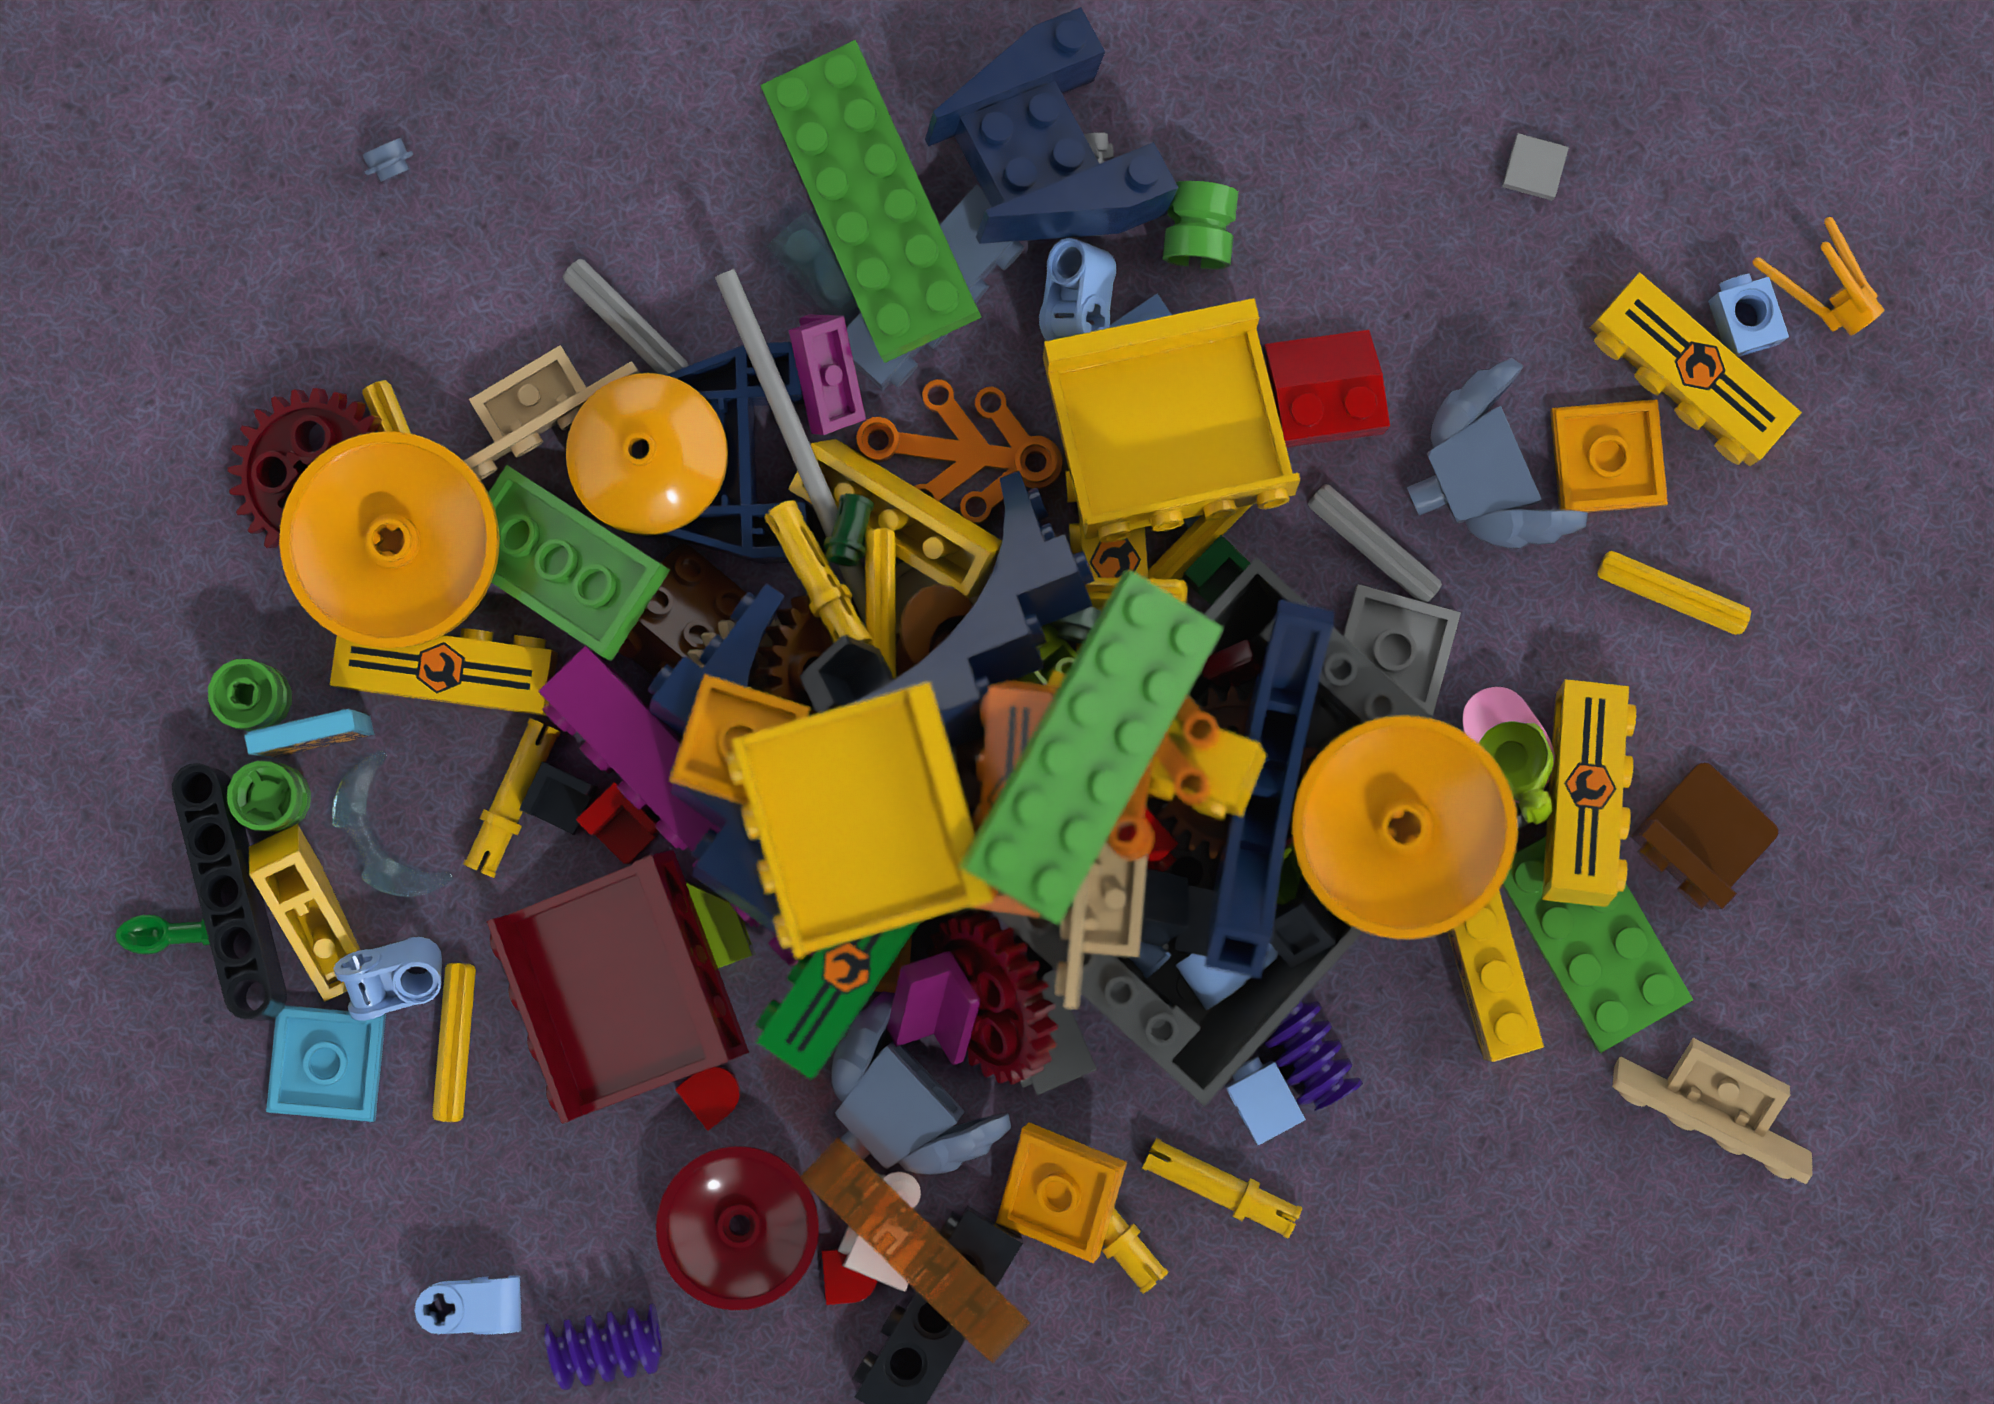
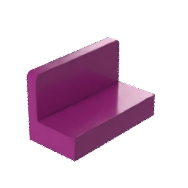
(827, 373)
(934, 1000)

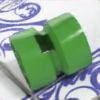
(1201, 219)
(249, 695)
(268, 796)

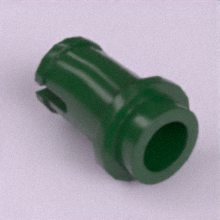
(849, 530)

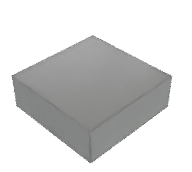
(1535, 167)

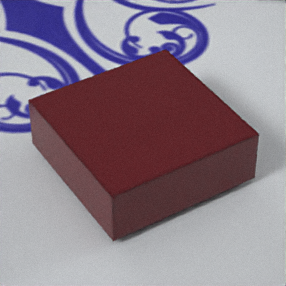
(1234, 665)

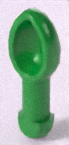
(153, 934)

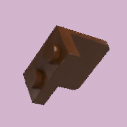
(681, 610)
(1705, 836)

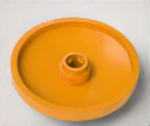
(389, 540)
(1404, 827)

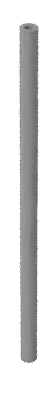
(788, 422)

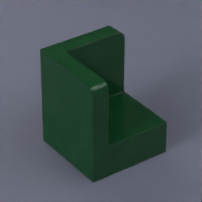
(1215, 570)

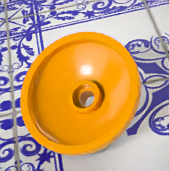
(674, 478)

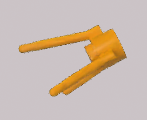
(1853, 304)

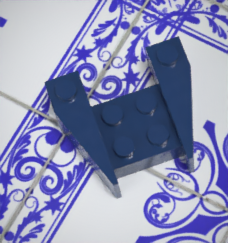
(1033, 150)
(734, 519)

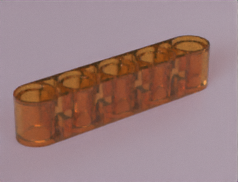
(915, 1250)

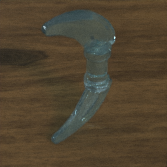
(380, 870)

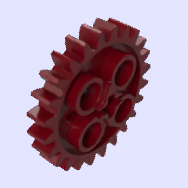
(286, 438)
(1012, 1014)

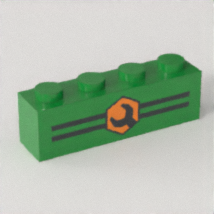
(827, 998)

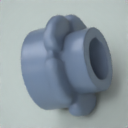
(387, 159)

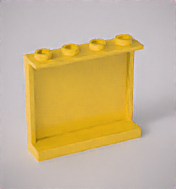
(1169, 421)
(858, 819)

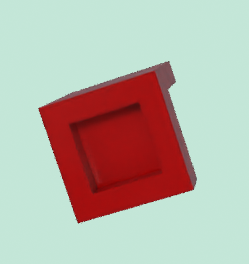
(619, 824)

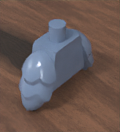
(1484, 470)
(898, 1106)

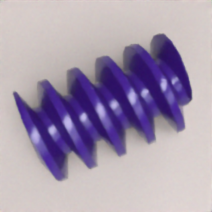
(1312, 1057)
(604, 1348)

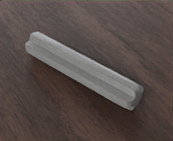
(623, 318)
(1374, 543)

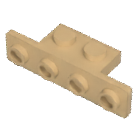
(531, 403)
(1103, 918)
(1722, 1101)

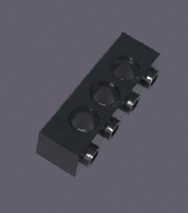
(879, 1381)

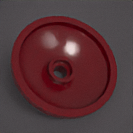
(729, 1267)

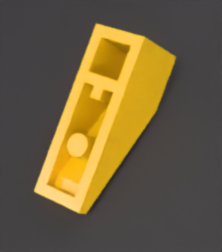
(303, 905)

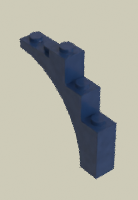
(1000, 636)
(1256, 841)
(729, 857)

